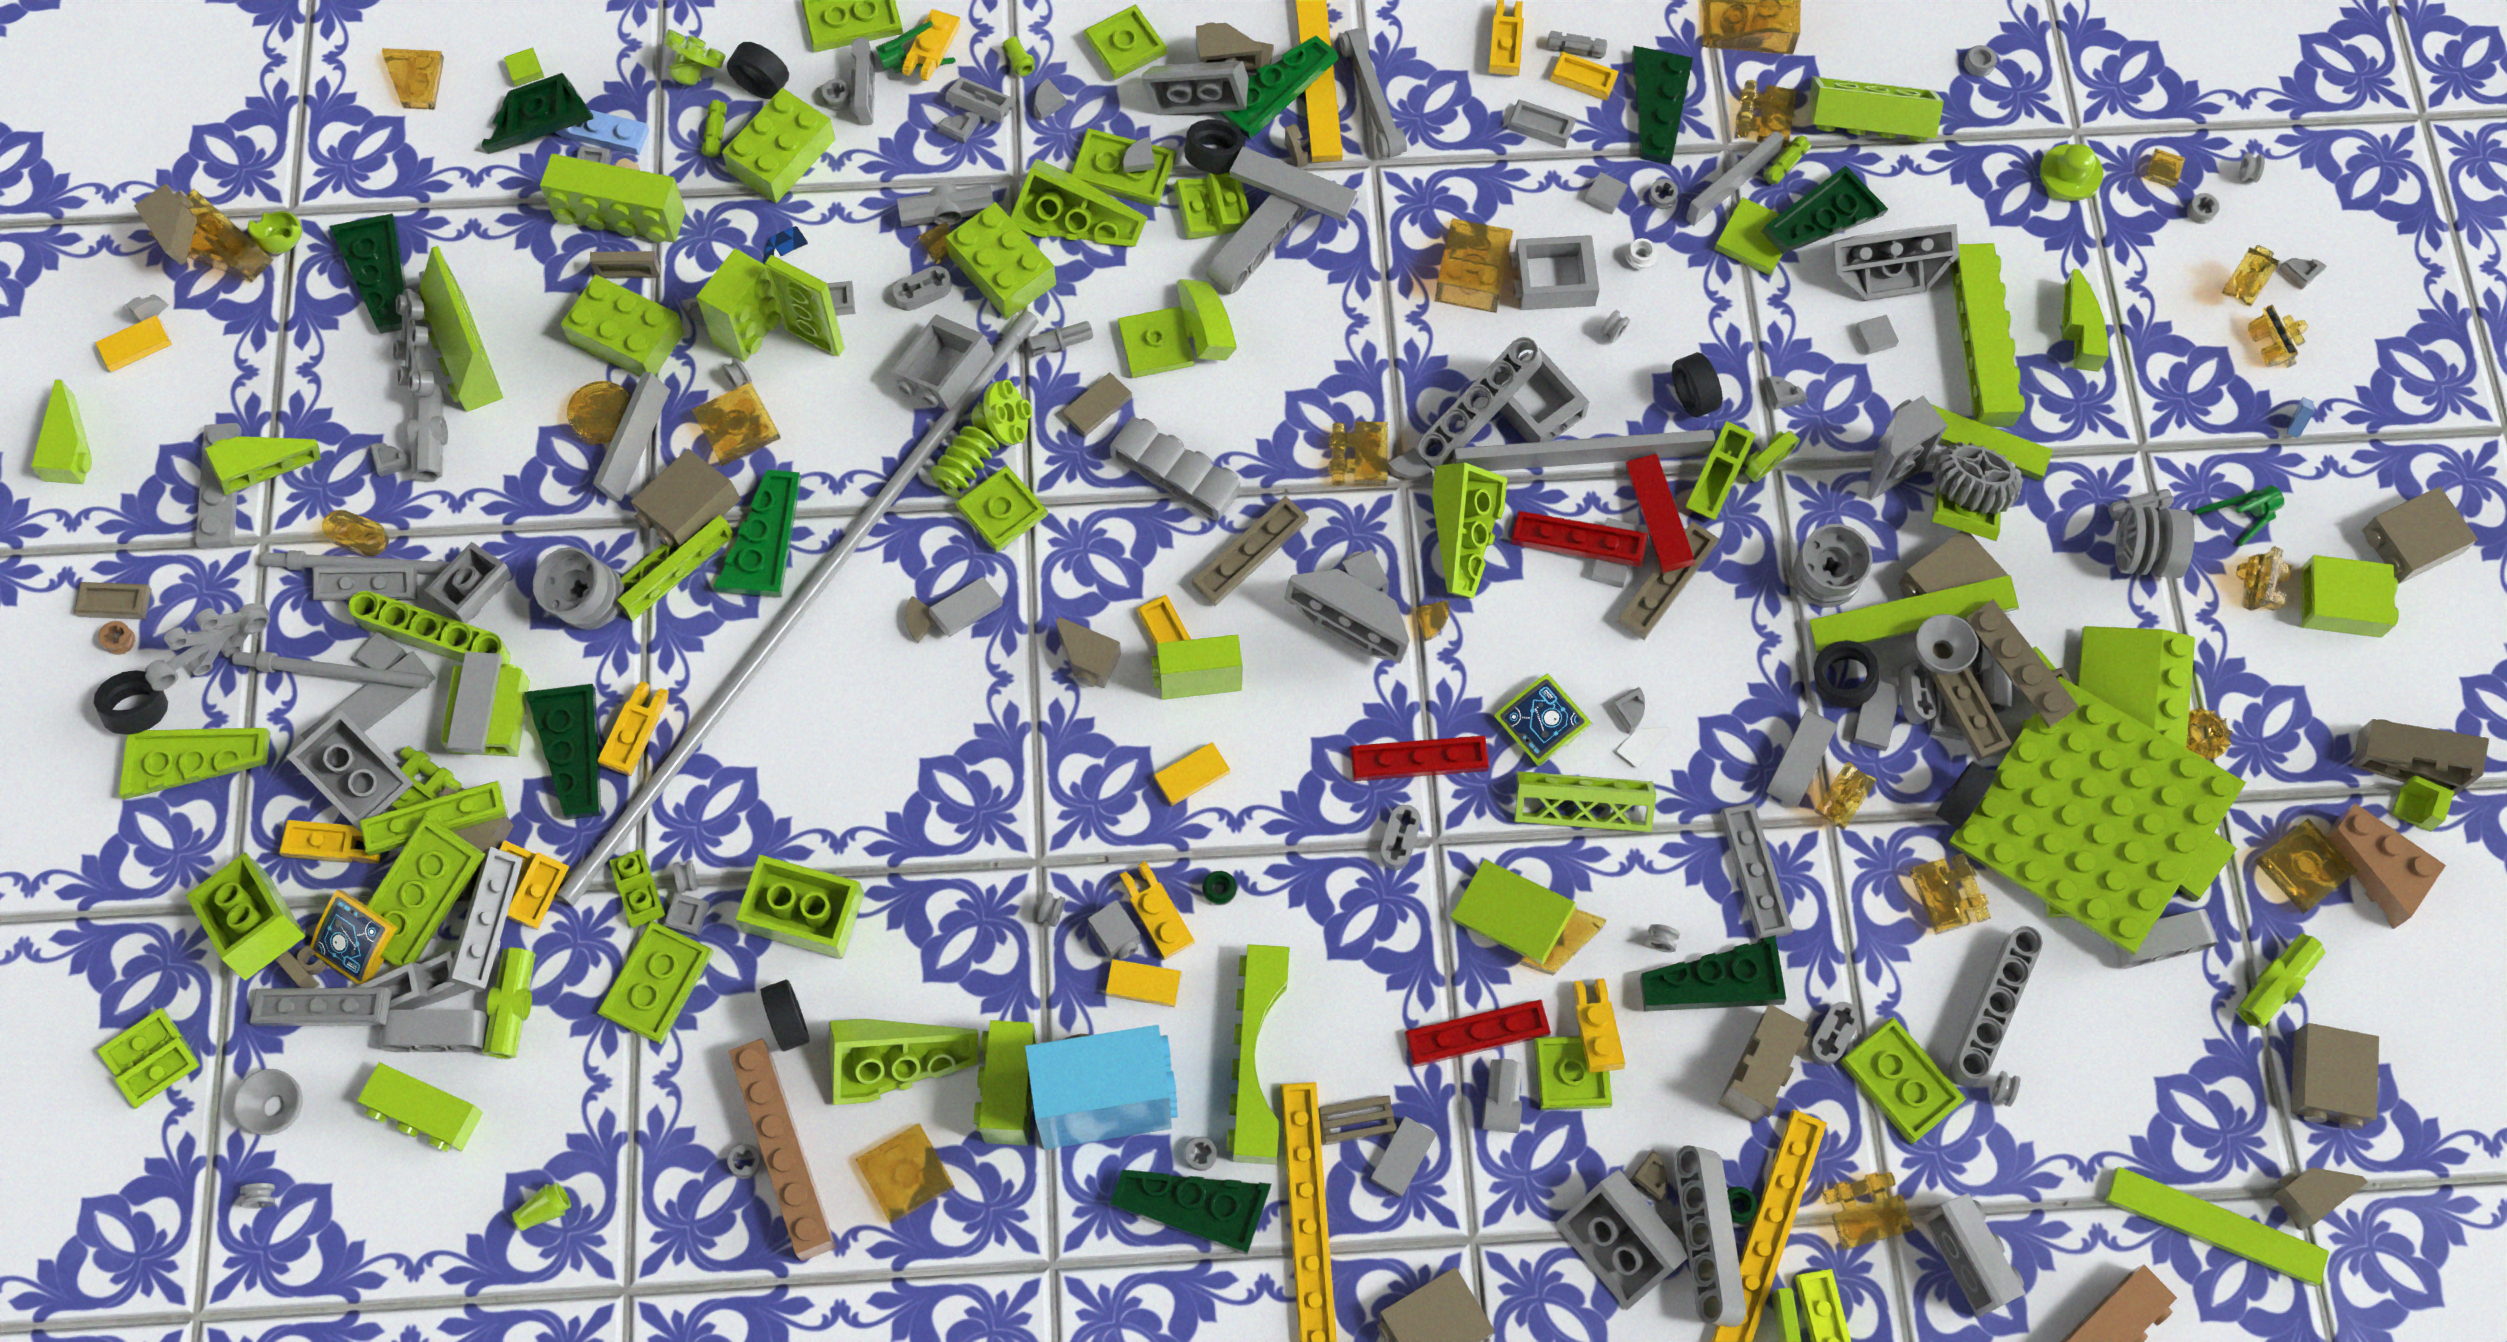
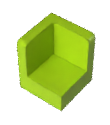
(2422, 803)

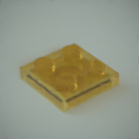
(736, 424)
(2305, 865)
(905, 1173)

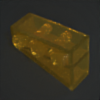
(222, 243)

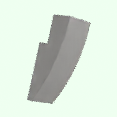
(419, 984)

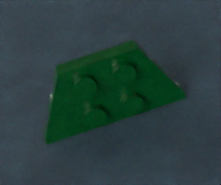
(537, 111)

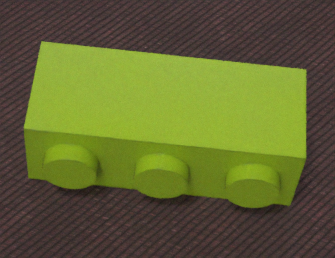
(419, 1108)

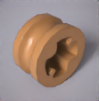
(107, 635)

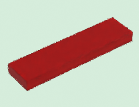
(1660, 513)
(1579, 538)
(1419, 758)
(1477, 1033)

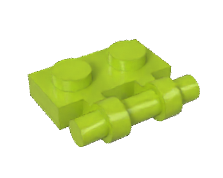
(439, 778)

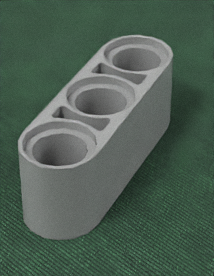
(1801, 758)
(2172, 938)
(434, 1031)

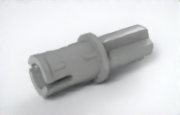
(1060, 338)

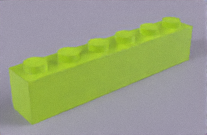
(1986, 336)

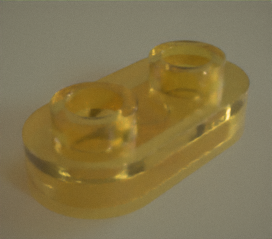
(358, 533)

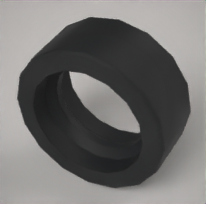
(757, 70)
(1213, 132)
(1697, 384)
(1846, 697)
(134, 719)
(1965, 795)
(784, 1015)

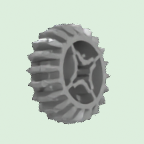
(1977, 478)

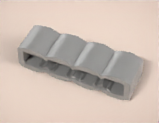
(1176, 469)

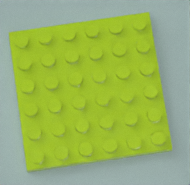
(2098, 817)

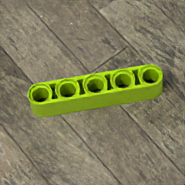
(417, 622)

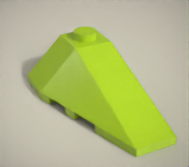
(1465, 510)

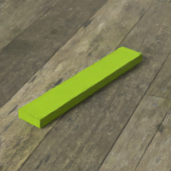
(1909, 614)
(2217, 1226)

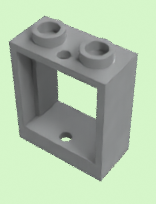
(1557, 296)
(926, 347)
(1557, 422)

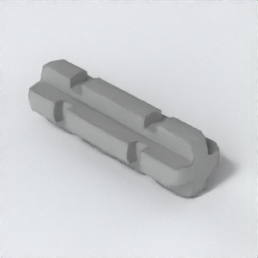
(1577, 44)
(2159, 500)

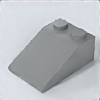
(350, 769)

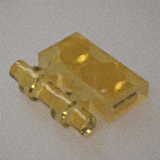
(1776, 111)
(1370, 453)
(1941, 897)
(1871, 1221)

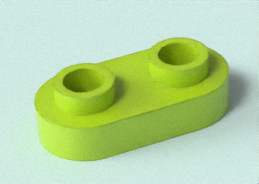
(1779, 448)

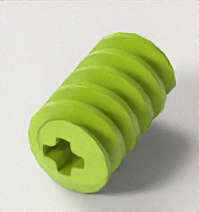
(960, 460)

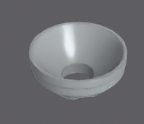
(1949, 631)
(254, 1094)

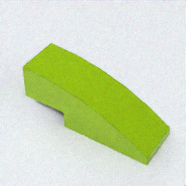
(1206, 320)
(2084, 323)
(1720, 470)

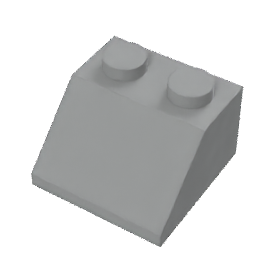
(469, 583)

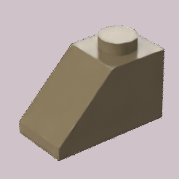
(1223, 42)
(169, 220)
(1088, 653)
(2315, 1193)

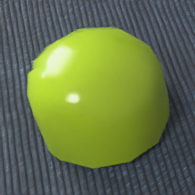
(276, 232)

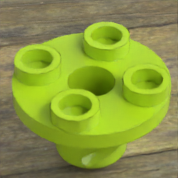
(690, 57)
(2071, 172)
(1003, 413)

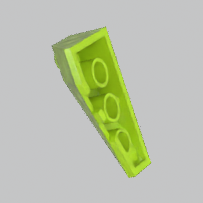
(1067, 207)
(884, 1055)

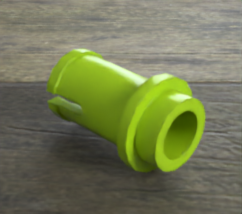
(1021, 61)

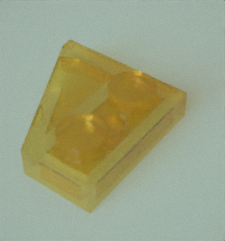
(415, 75)
(1576, 934)

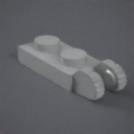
(863, 81)

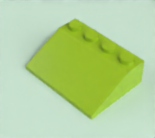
(456, 336)
(2140, 674)

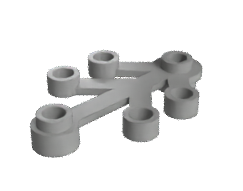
(412, 336)
(207, 645)

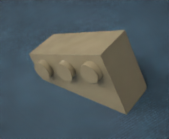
(2410, 751)
(1765, 1065)

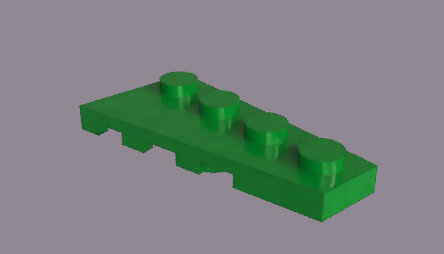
(1281, 84)
(763, 544)

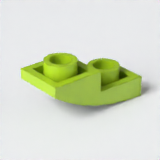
(637, 888)

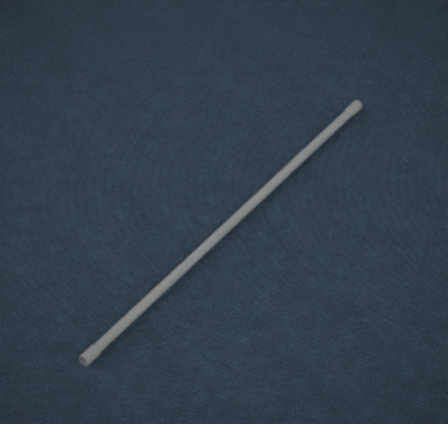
(584, 876)

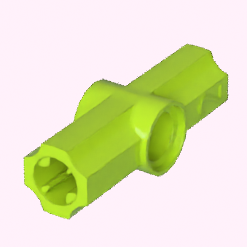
(2281, 980)
(509, 1003)

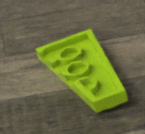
(184, 756)

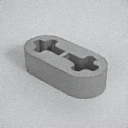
(922, 288)
(1917, 692)
(1392, 835)
(1841, 1037)

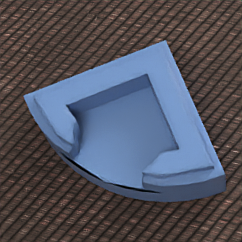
(2301, 417)

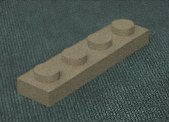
(1250, 550)
(1663, 588)
(2021, 664)
(1970, 709)

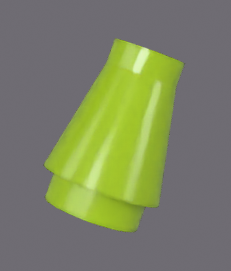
(543, 1206)

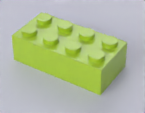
(613, 198)

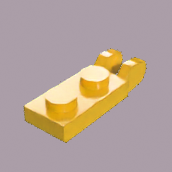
(1506, 40)
(932, 44)
(632, 730)
(324, 842)
(1158, 913)
(1598, 1029)

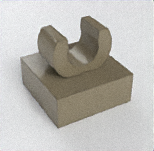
(299, 969)

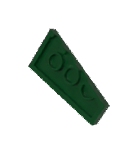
(1660, 96)
(1825, 211)

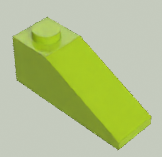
(62, 446)
(252, 460)

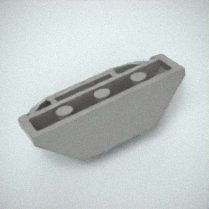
(1895, 260)
(1350, 612)

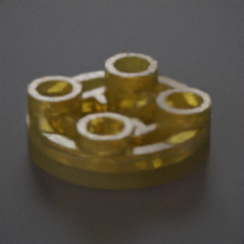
(597, 411)

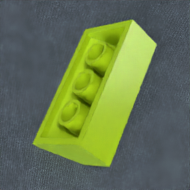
(1875, 108)

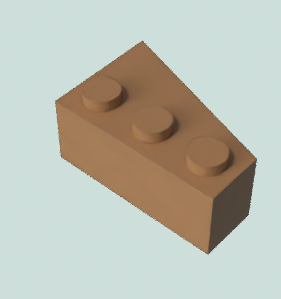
(2387, 863)

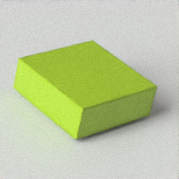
(524, 67)

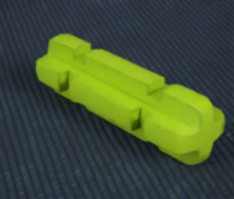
(714, 128)
(1786, 160)

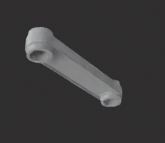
(1389, 140)

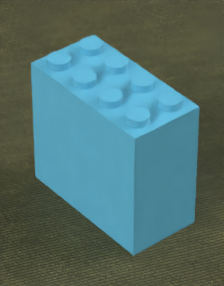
(1102, 1086)

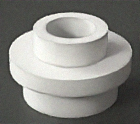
(1644, 247)

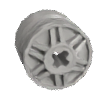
(2154, 541)
(1839, 551)
(578, 588)

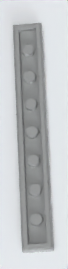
(1586, 450)

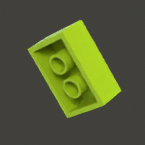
(779, 145)
(1001, 260)
(739, 305)
(622, 327)
(800, 906)
(245, 916)
(1005, 1083)

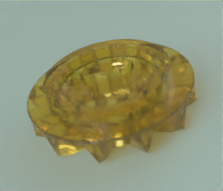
(2214, 745)

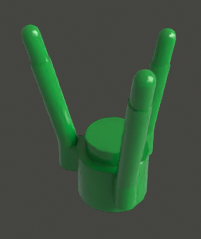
(892, 52)
(2259, 503)

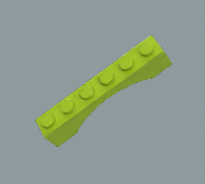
(1256, 1125)

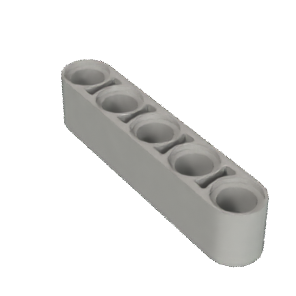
(1254, 241)
(1483, 387)
(1985, 1017)
(1709, 1236)

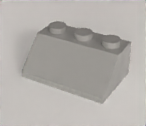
(1197, 87)
(1905, 445)
(1622, 1239)
(1974, 1254)

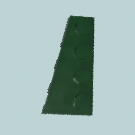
(376, 265)
(570, 744)
(1730, 979)
(1205, 1208)

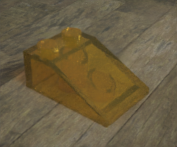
(1752, 25)
(1473, 265)

